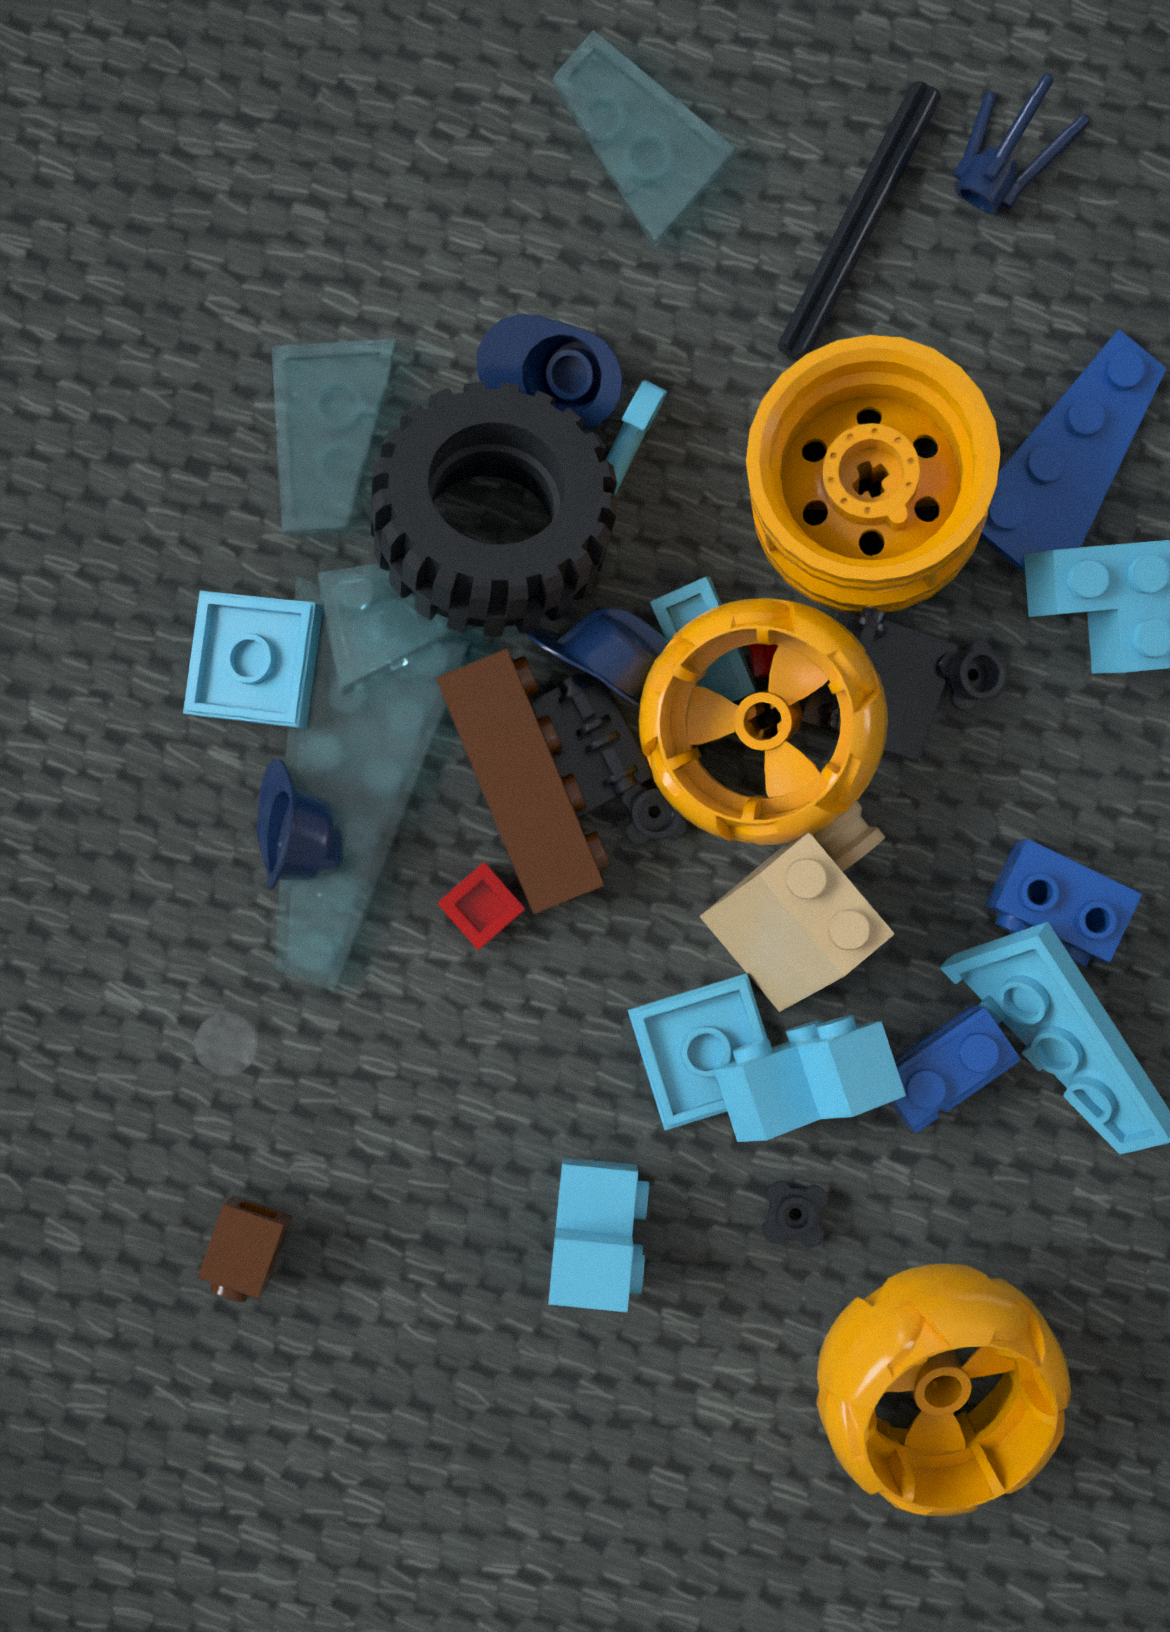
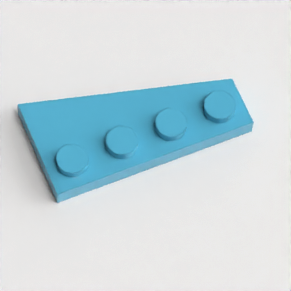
(1066, 1031)

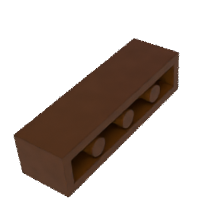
(522, 780)

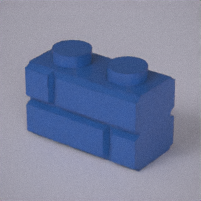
(951, 1066)

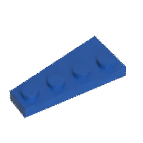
(1070, 459)

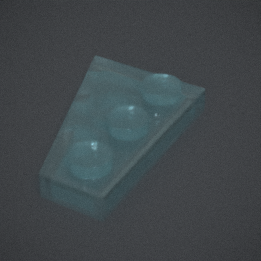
(641, 134)
(325, 426)
(373, 625)

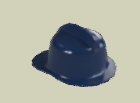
(555, 360)
(609, 646)
(295, 829)

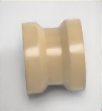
(849, 838)

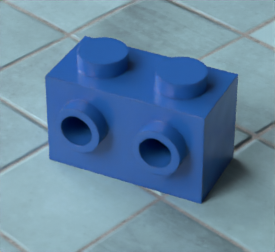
(1079, 903)

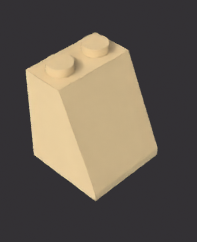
(796, 923)

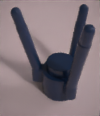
(989, 177)

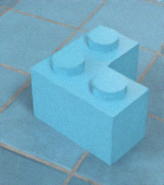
(1121, 591)
(814, 1076)
(593, 1238)

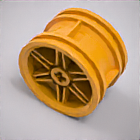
(917, 398)

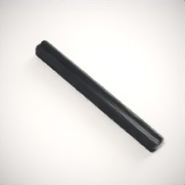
(859, 220)

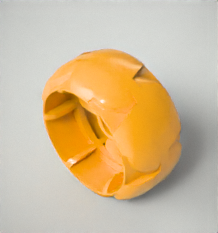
(681, 714)
(907, 1342)

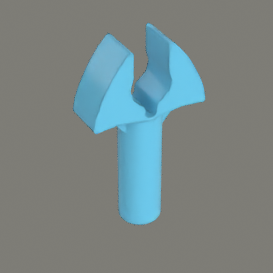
(637, 421)

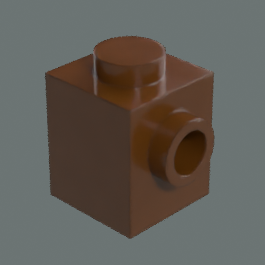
(244, 1249)

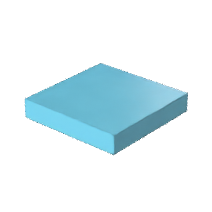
(253, 659)
(691, 1037)

